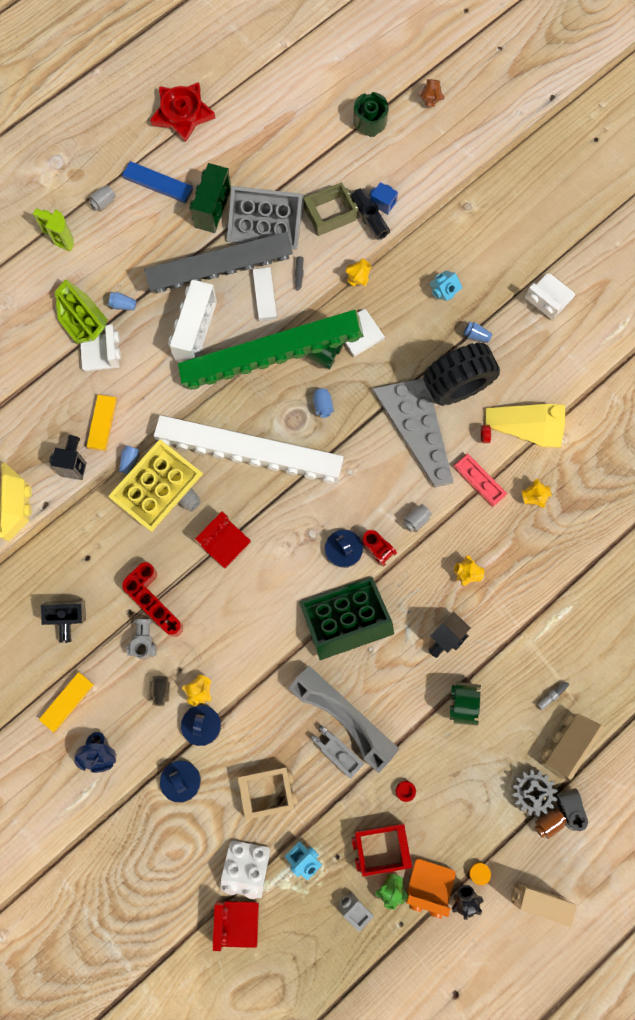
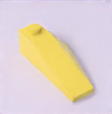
(534, 423)

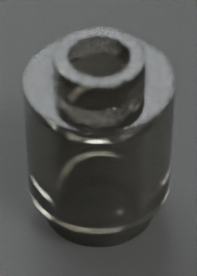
(159, 690)

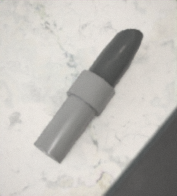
(552, 695)

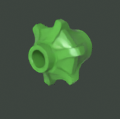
(392, 892)

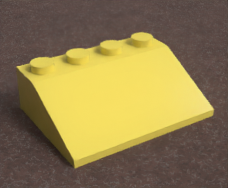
(155, 485)

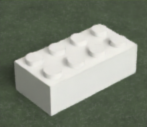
(193, 321)

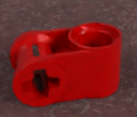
(379, 547)

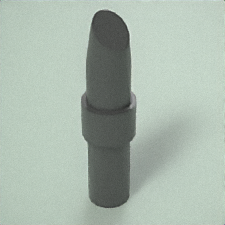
(299, 273)

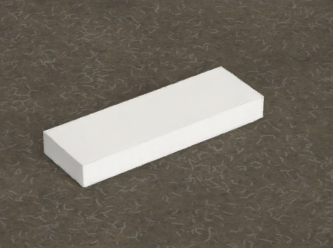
(264, 294)

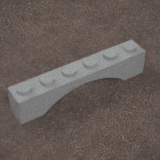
(373, 744)

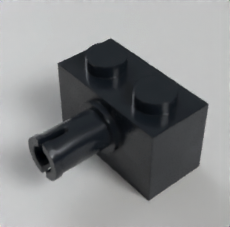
(68, 461)
(63, 614)
(449, 635)

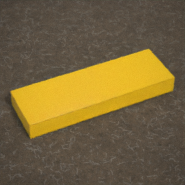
(101, 423)
(66, 702)

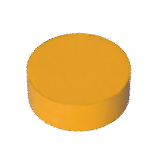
(480, 873)

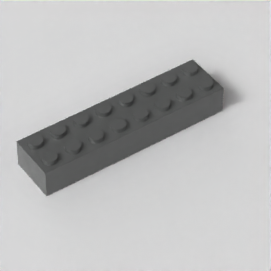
(219, 261)

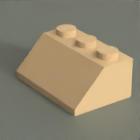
(571, 746)

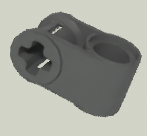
(571, 808)

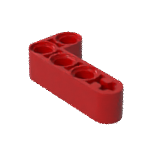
(154, 604)

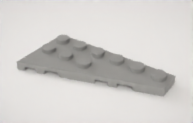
(416, 421)

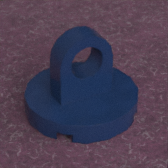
(343, 548)
(201, 725)
(95, 756)
(180, 781)

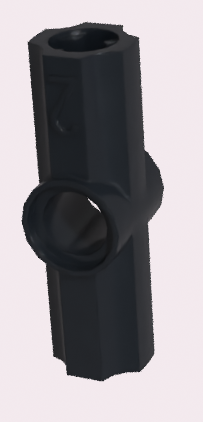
(374, 221)

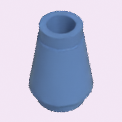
(121, 301)
(477, 332)
(128, 459)

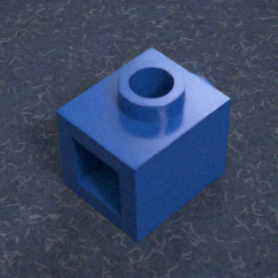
(384, 197)

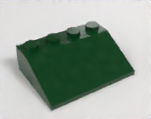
(347, 618)

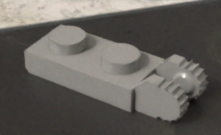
(339, 753)

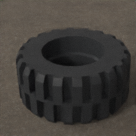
(461, 373)

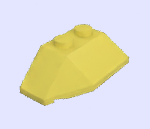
(14, 503)

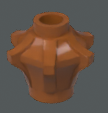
(431, 92)

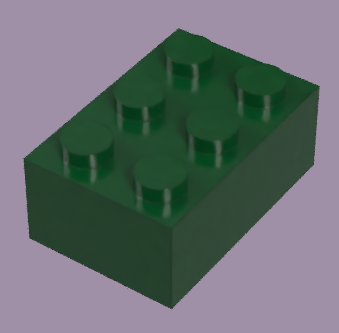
(210, 197)

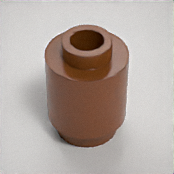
(550, 823)

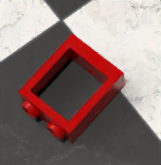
(403, 848)

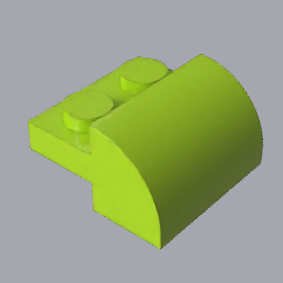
(55, 227)

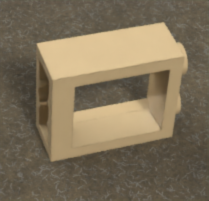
(246, 795)
(543, 904)

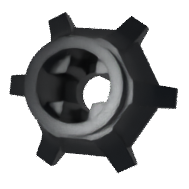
(467, 902)

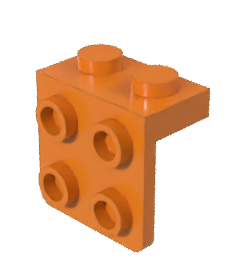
(430, 888)

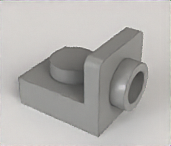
(354, 911)

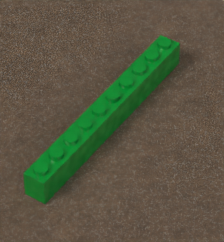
(271, 350)

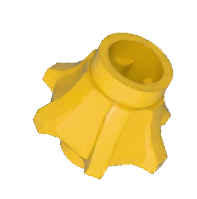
(358, 272)
(537, 494)
(468, 571)
(198, 690)

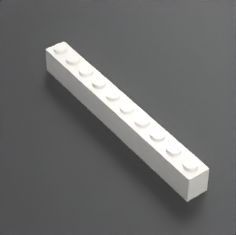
(249, 449)

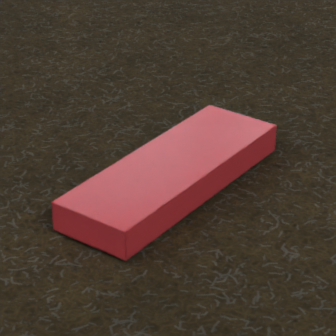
(480, 480)

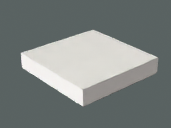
(371, 333)

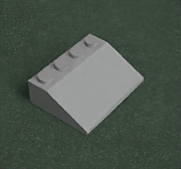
(264, 213)

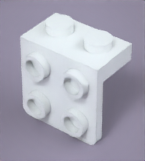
(549, 295)
(102, 352)
(245, 869)

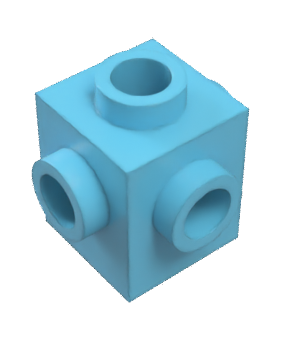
(445, 285)
(303, 860)

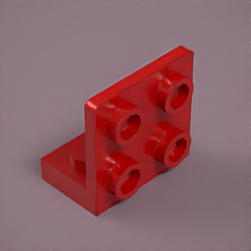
(222, 540)
(235, 924)

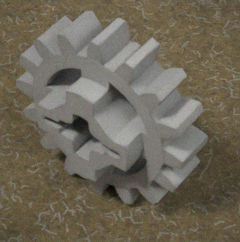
(532, 784)

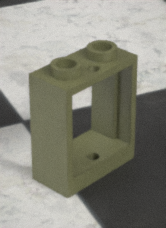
(324, 196)

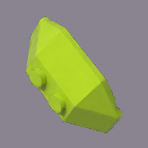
(78, 313)

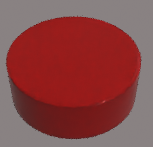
(485, 434)
(405, 791)

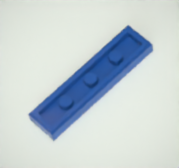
(157, 182)

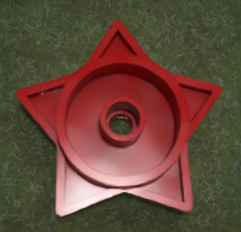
(181, 110)

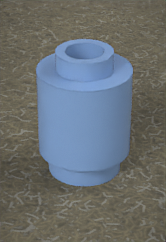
(323, 403)

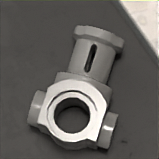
(142, 638)

